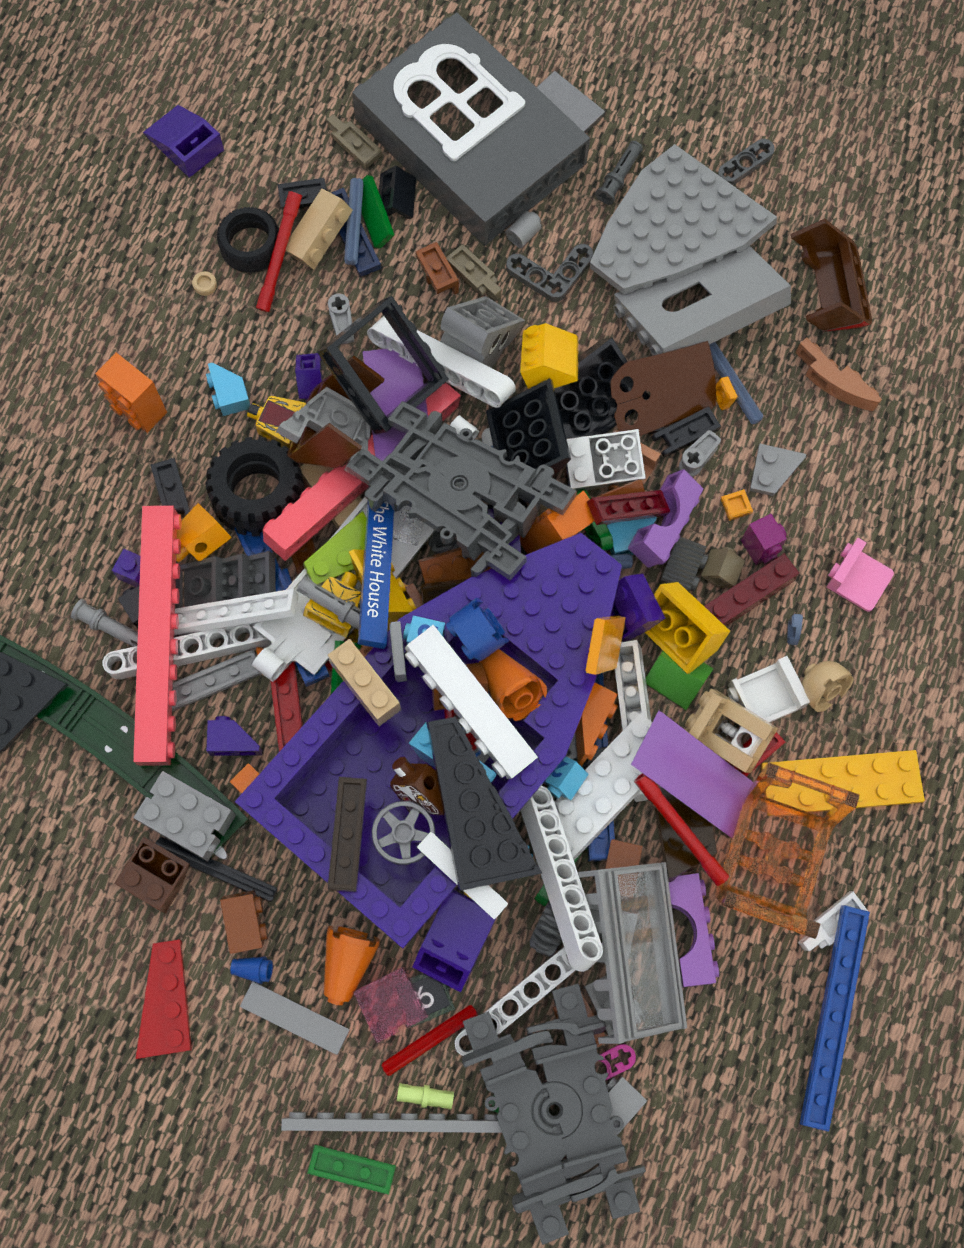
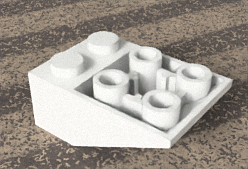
(605, 460)

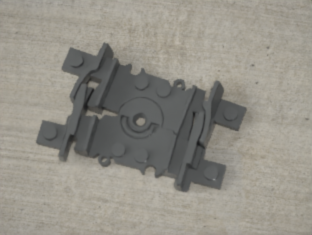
(424, 476)
(579, 1129)

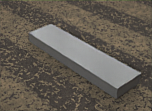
(215, 679)
(295, 1018)

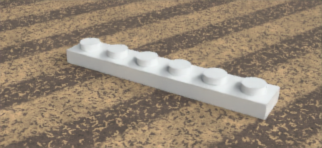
(236, 611)

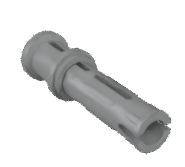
(344, 610)
(99, 620)

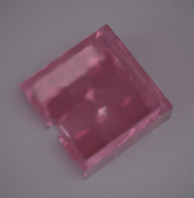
(390, 1004)

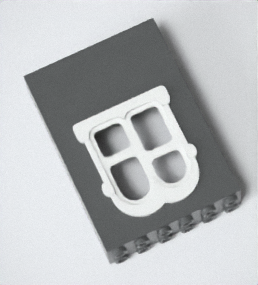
(500, 163)

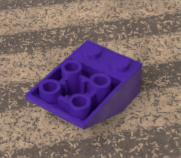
(185, 139)
(638, 604)
(454, 941)

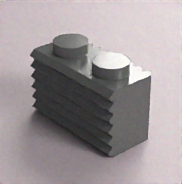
(684, 564)

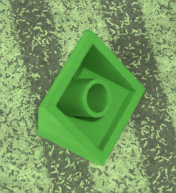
(674, 682)

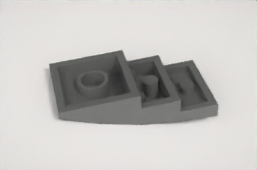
(226, 578)

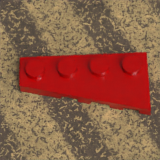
(165, 1007)

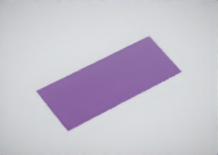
(400, 382)
(692, 773)

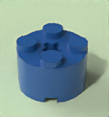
(477, 630)

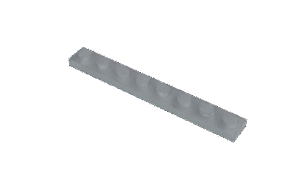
(383, 1123)

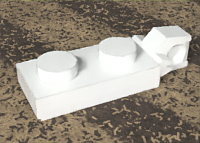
(829, 923)

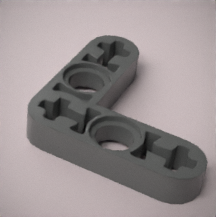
(556, 279)

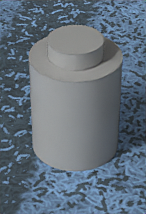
(524, 229)

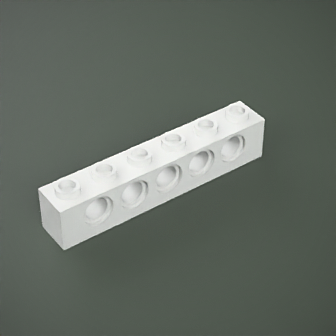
(632, 687)

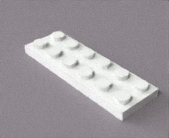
(605, 789)

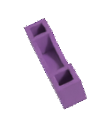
(654, 542)
(697, 964)

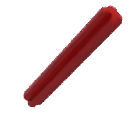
(427, 1041)

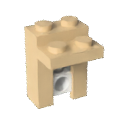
(711, 717)

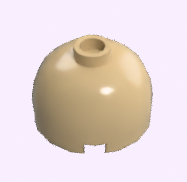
(825, 680)

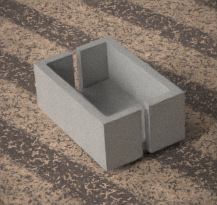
(184, 816)

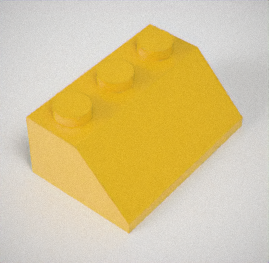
(549, 354)
(398, 604)
(689, 631)

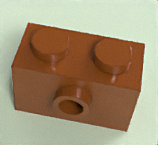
(243, 921)

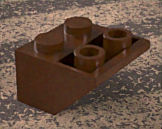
(153, 875)

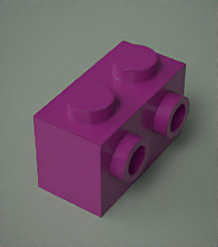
(764, 539)

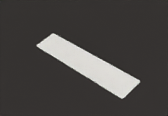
(441, 856)

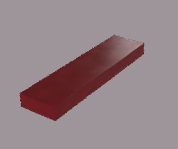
(628, 507)

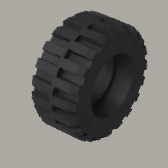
(244, 460)

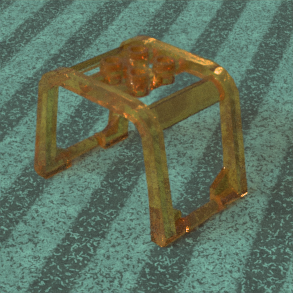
(763, 907)

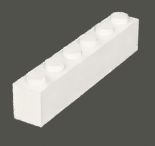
(470, 702)

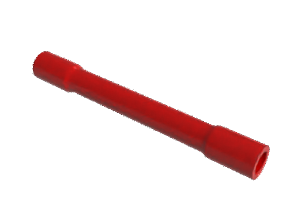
(289, 214)
(708, 862)

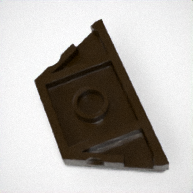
(674, 851)

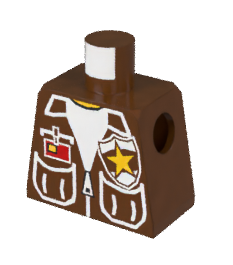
(417, 785)

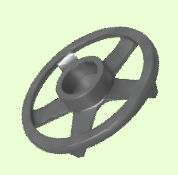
(402, 832)

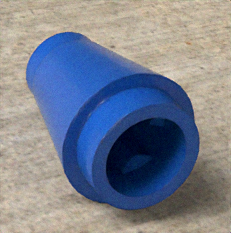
(253, 969)

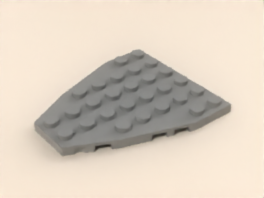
(675, 223)

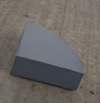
(794, 633)

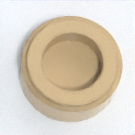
(204, 283)

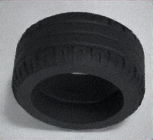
(241, 219)

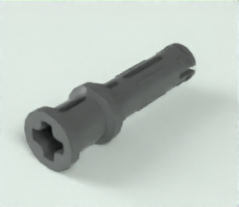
(615, 180)

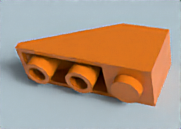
(591, 724)

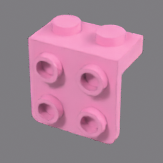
(859, 577)

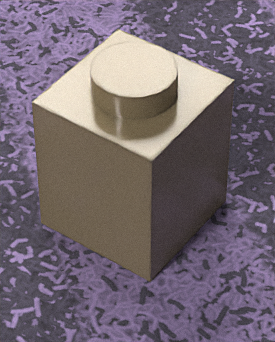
(723, 567)

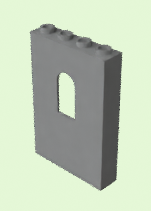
(740, 291)

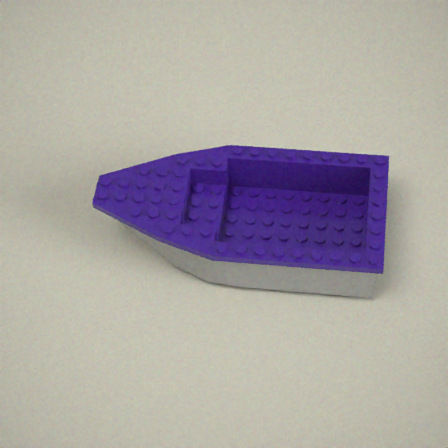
(549, 629)

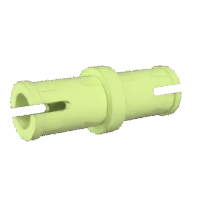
(425, 1096)

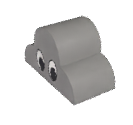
(480, 329)

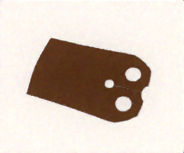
(677, 383)

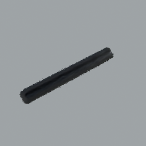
(221, 871)

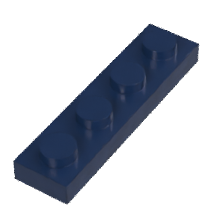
(367, 258)

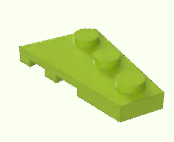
(334, 556)

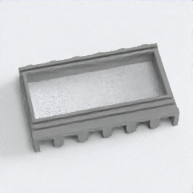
(637, 952)

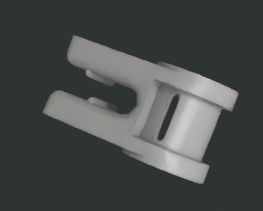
(340, 318)
(700, 453)

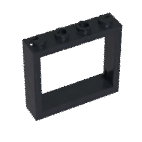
(354, 386)

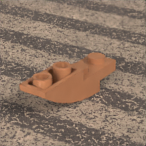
(843, 385)

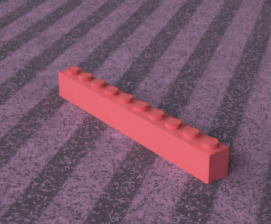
(333, 493)
(156, 636)

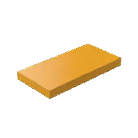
(605, 644)

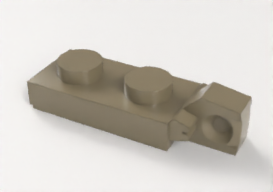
(354, 141)
(474, 272)

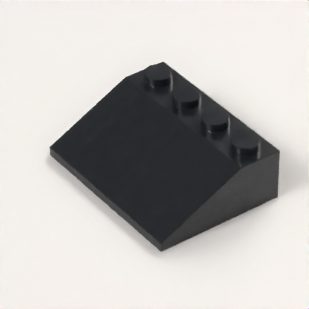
(588, 403)
(531, 428)

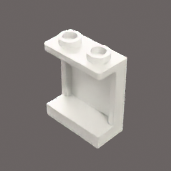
(770, 691)

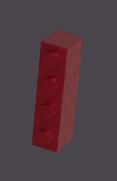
(753, 590)

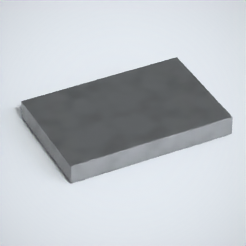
(571, 101)

